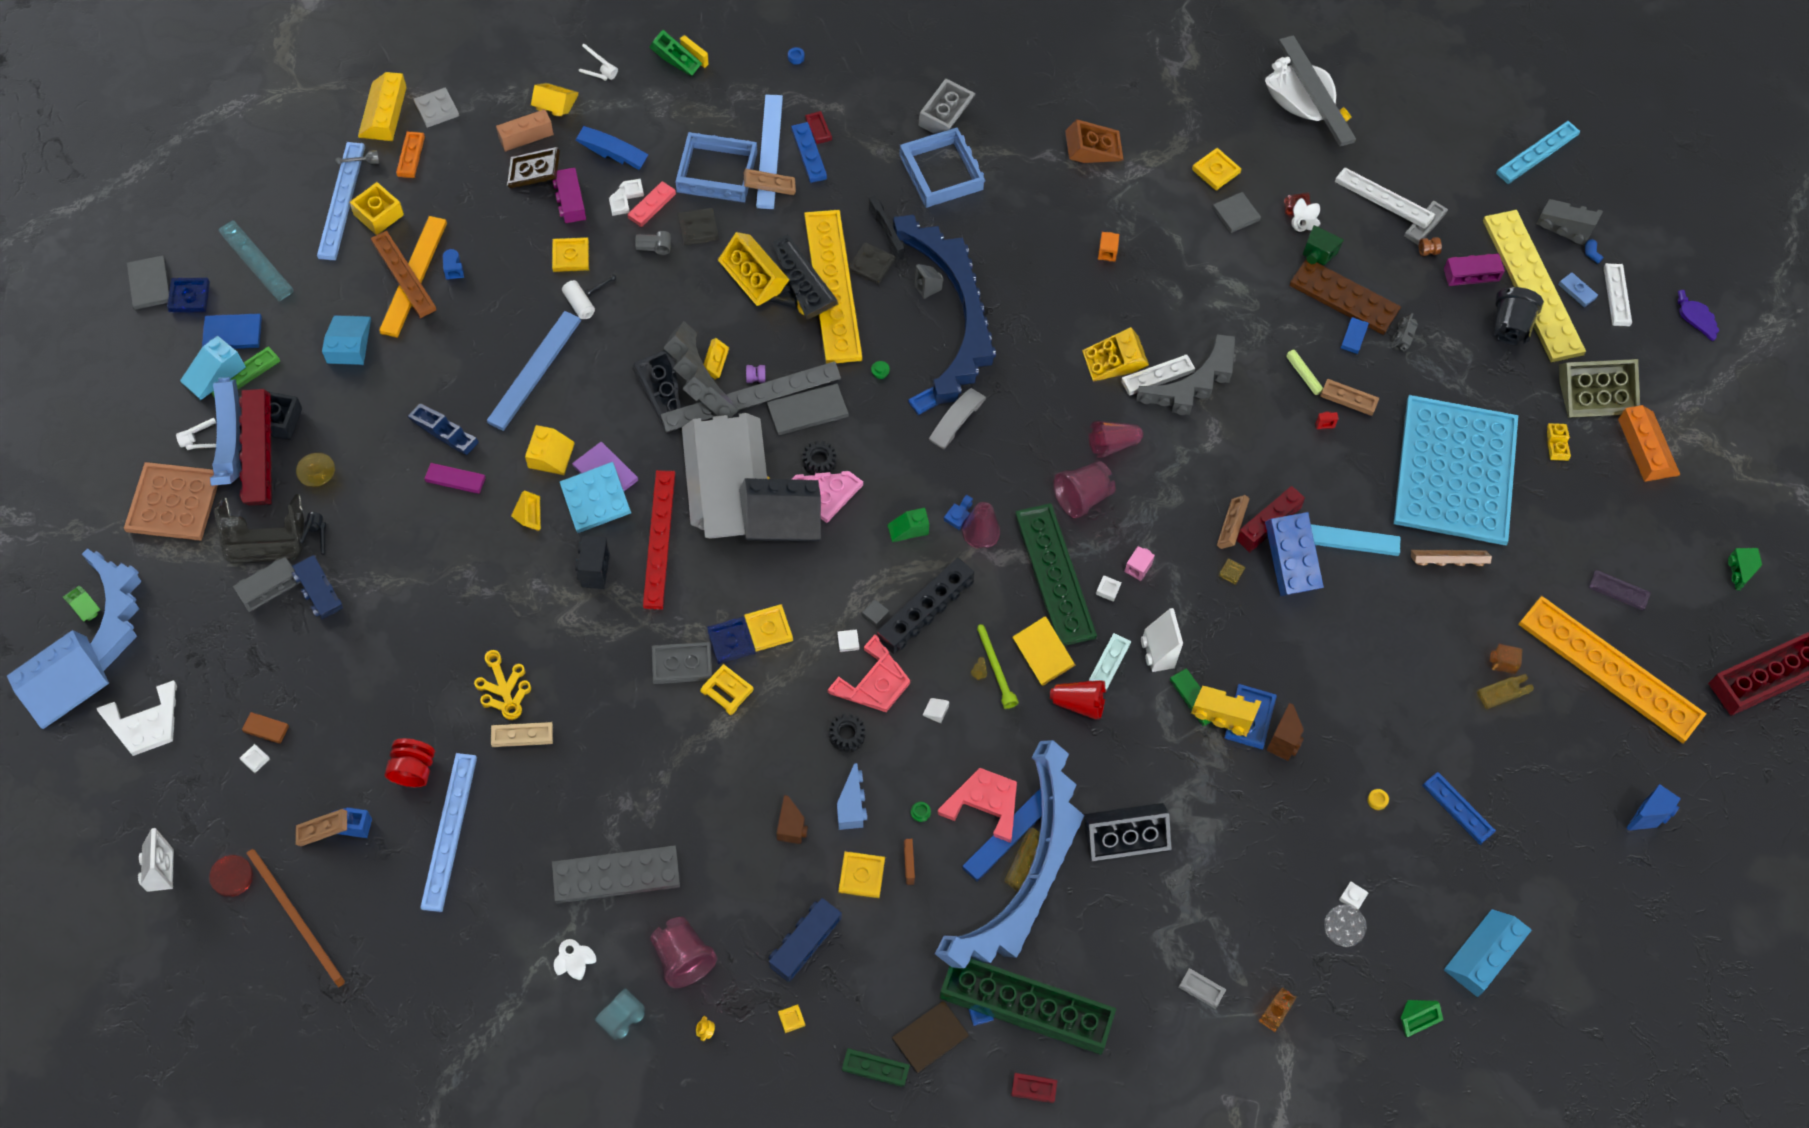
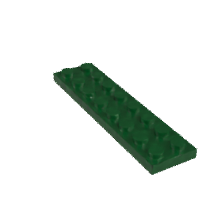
(1055, 574)

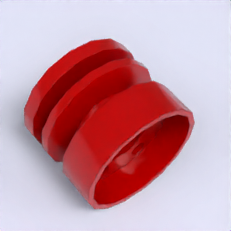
(409, 762)

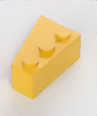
(1225, 710)

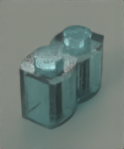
(620, 1014)

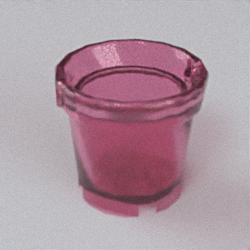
(1083, 488)
(682, 953)

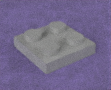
(436, 107)

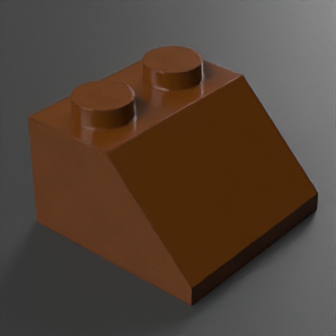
(1288, 735)

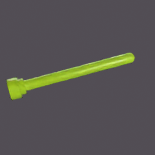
(1008, 699)

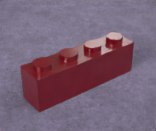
(1255, 530)

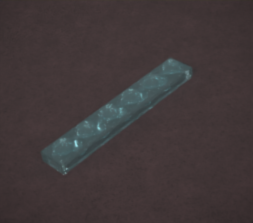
(256, 260)

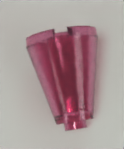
(1113, 437)
(981, 526)

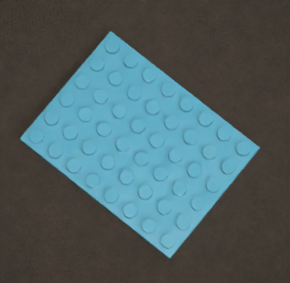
(1456, 470)

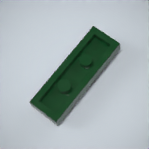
(875, 1067)

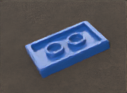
(235, 330)
(1258, 732)

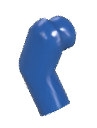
(1591, 251)

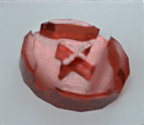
(231, 875)

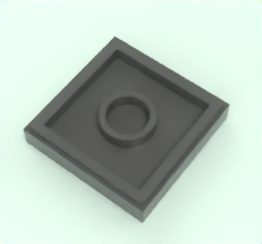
(1236, 212)

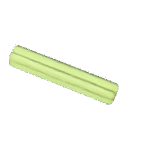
(1304, 372)

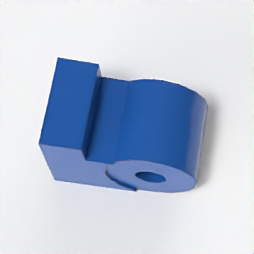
(452, 265)

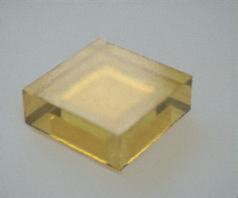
(1232, 571)

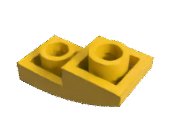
(1558, 441)

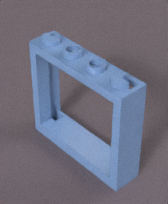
(934, 142)
(711, 188)

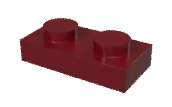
(1034, 1088)

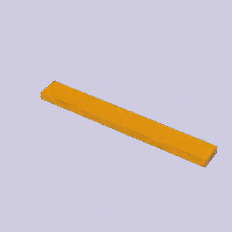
(419, 264)

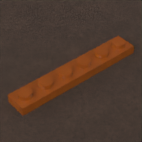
(403, 274)

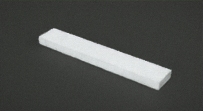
(1385, 198)

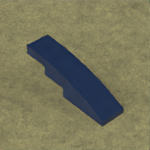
(442, 429)

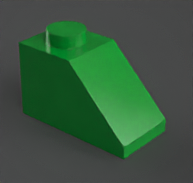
(909, 525)

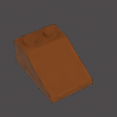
(1093, 143)

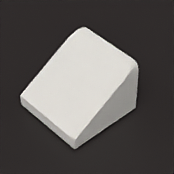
(936, 709)

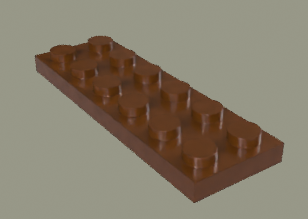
(1345, 296)

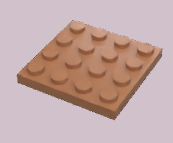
(171, 501)

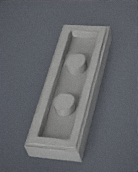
(1416, 232)

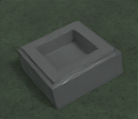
(875, 613)

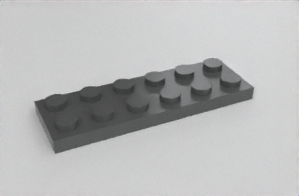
(615, 874)

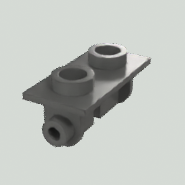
(1406, 327)

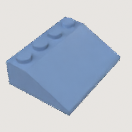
(58, 678)

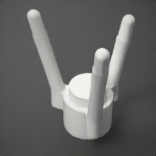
(607, 69)
(187, 437)

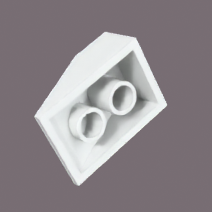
(1162, 642)
(156, 863)

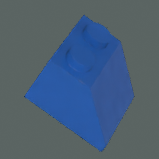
(1655, 809)

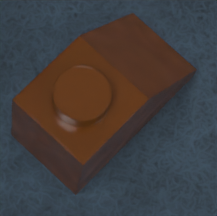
(791, 823)

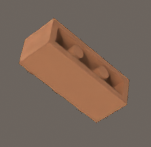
(524, 130)

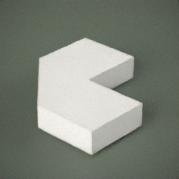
(626, 190)

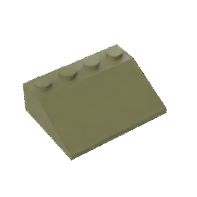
(1599, 387)

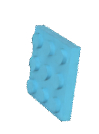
(595, 497)

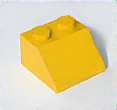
(553, 98)
(549, 450)

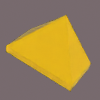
(528, 510)

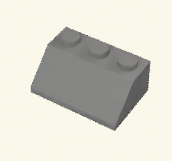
(945, 107)

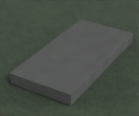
(807, 409)

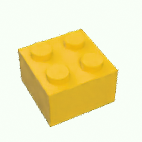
(376, 208)

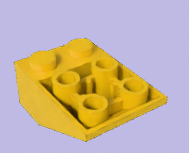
(1116, 356)

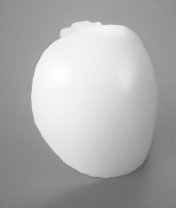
(1290, 92)

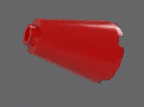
(1081, 697)

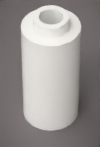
(578, 299)

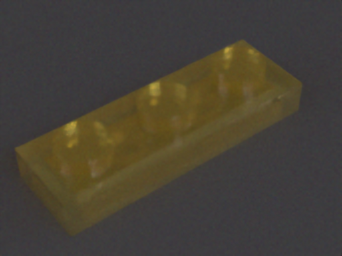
(1023, 860)

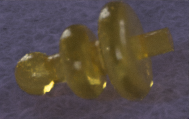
(979, 670)

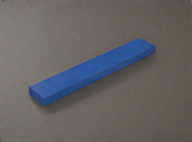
(996, 848)

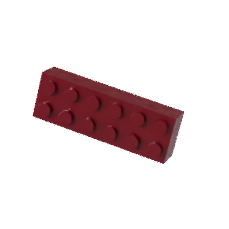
(1763, 675)

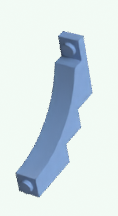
(227, 458)

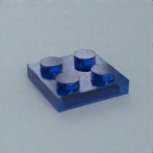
(188, 295)
(731, 640)

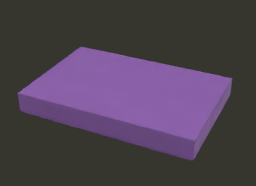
(600, 456)

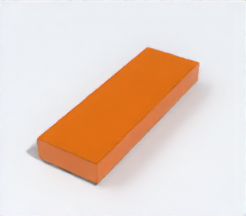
(410, 154)

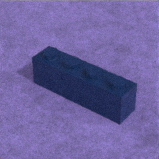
(805, 940)

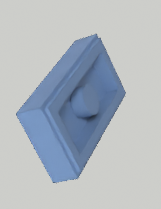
(1578, 289)

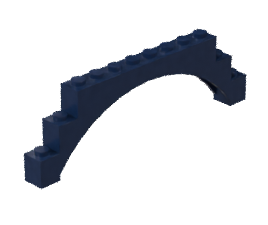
(953, 260)

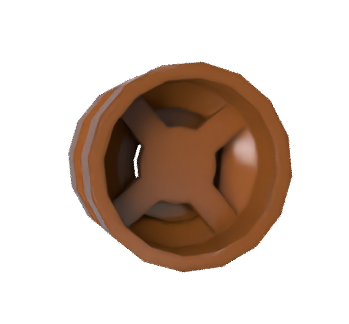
(1430, 246)

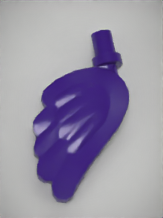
(1698, 316)

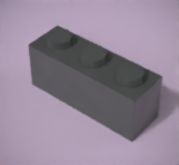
(265, 584)

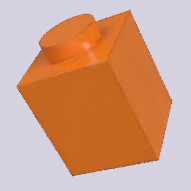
(1108, 246)

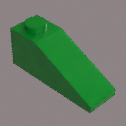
(674, 53)

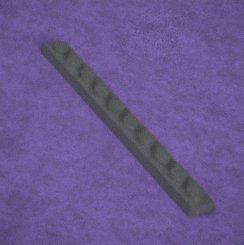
(756, 395)

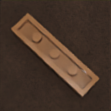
(1458, 557)

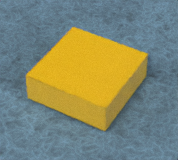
(791, 1018)

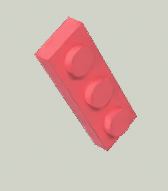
(651, 204)

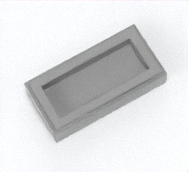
(1202, 988)

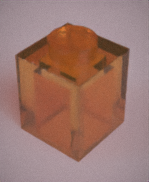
(1506, 658)

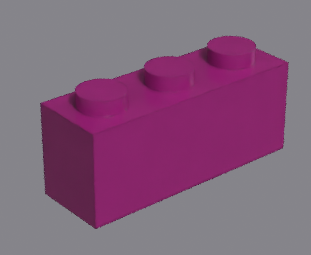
(569, 195)
(1473, 269)

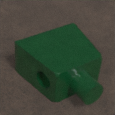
(1321, 246)

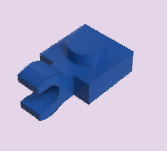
(958, 514)

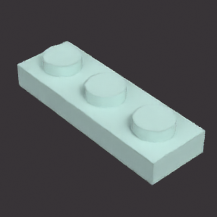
(1110, 659)

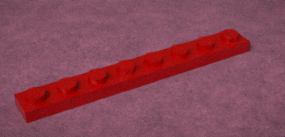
(659, 540)

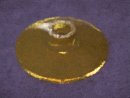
(313, 463)

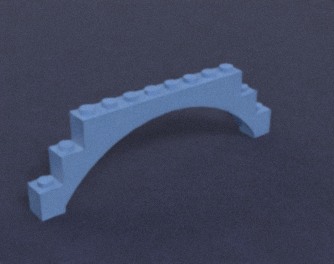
(1058, 827)

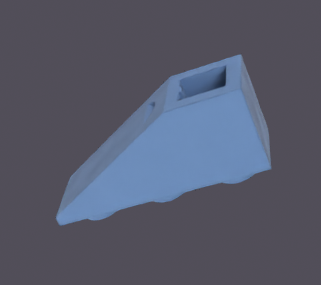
(849, 805)

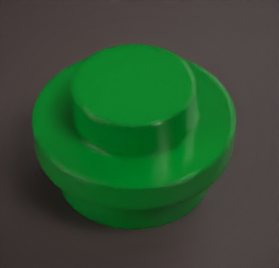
(880, 369)
(920, 811)

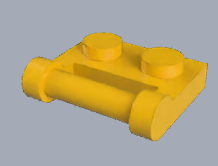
(730, 684)

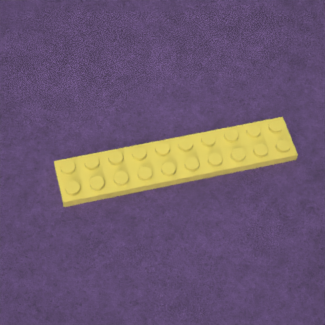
(1529, 272)

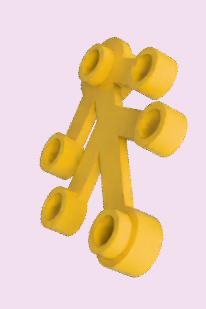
(504, 689)

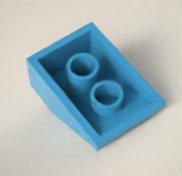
(346, 340)

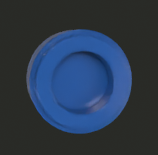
(796, 55)

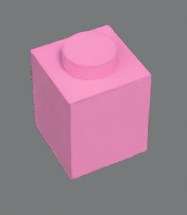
(1139, 563)

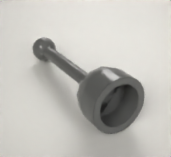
(371, 157)

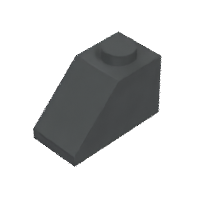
(927, 280)

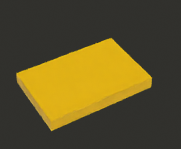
(1044, 651)

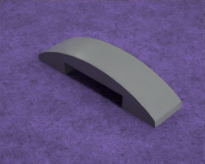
(955, 417)

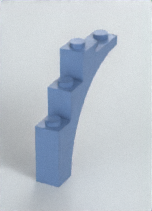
(120, 606)

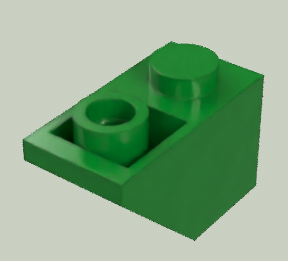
(1744, 564)

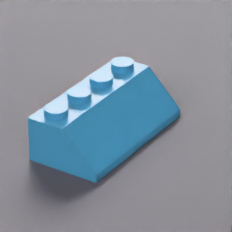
(1487, 951)

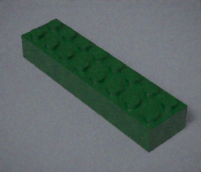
(1029, 1004)

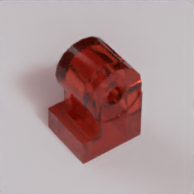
(1291, 200)

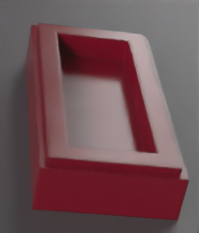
(818, 127)

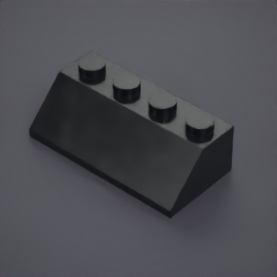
(1128, 831)

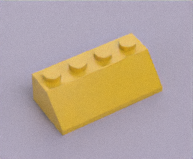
(383, 107)
(752, 268)

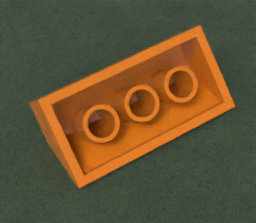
(1647, 443)

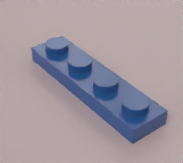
(809, 152)

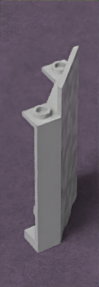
(716, 463)

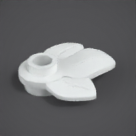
(1307, 214)
(574, 962)

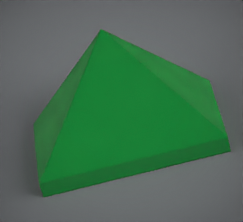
(1420, 1015)

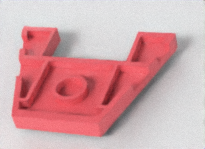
(881, 684)
(989, 794)

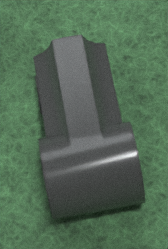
(659, 243)

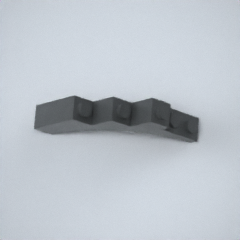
(690, 366)
(1199, 384)

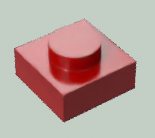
(1326, 420)

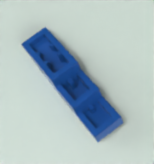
(610, 146)

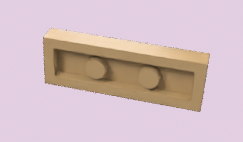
(521, 734)

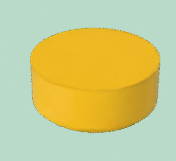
(1378, 799)

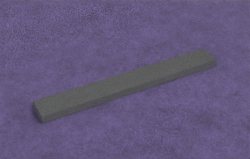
(1317, 91)

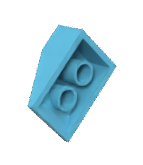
(212, 362)

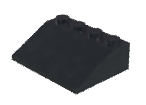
(781, 509)

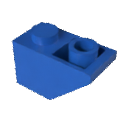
(357, 823)

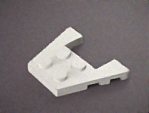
(146, 728)

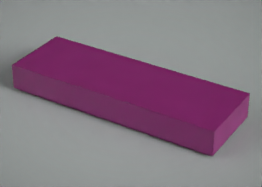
(455, 478)

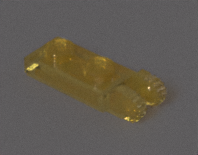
(1504, 691)

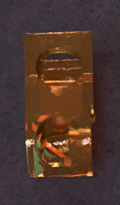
(1277, 1009)

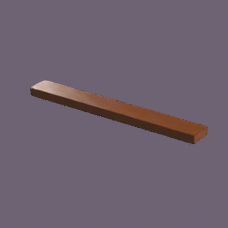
(296, 918)

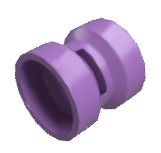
(751, 374)

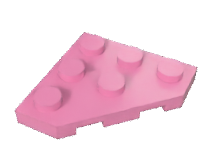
(834, 490)

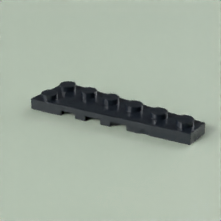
(807, 285)

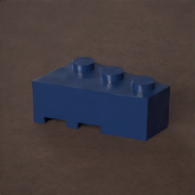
(316, 587)

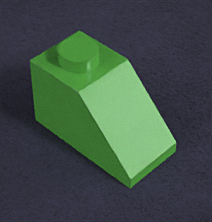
(82, 604)

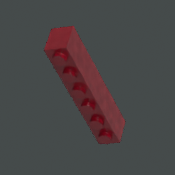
(255, 447)

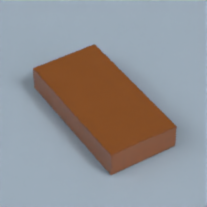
(265, 728)
(909, 861)

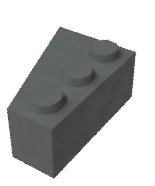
(1569, 221)

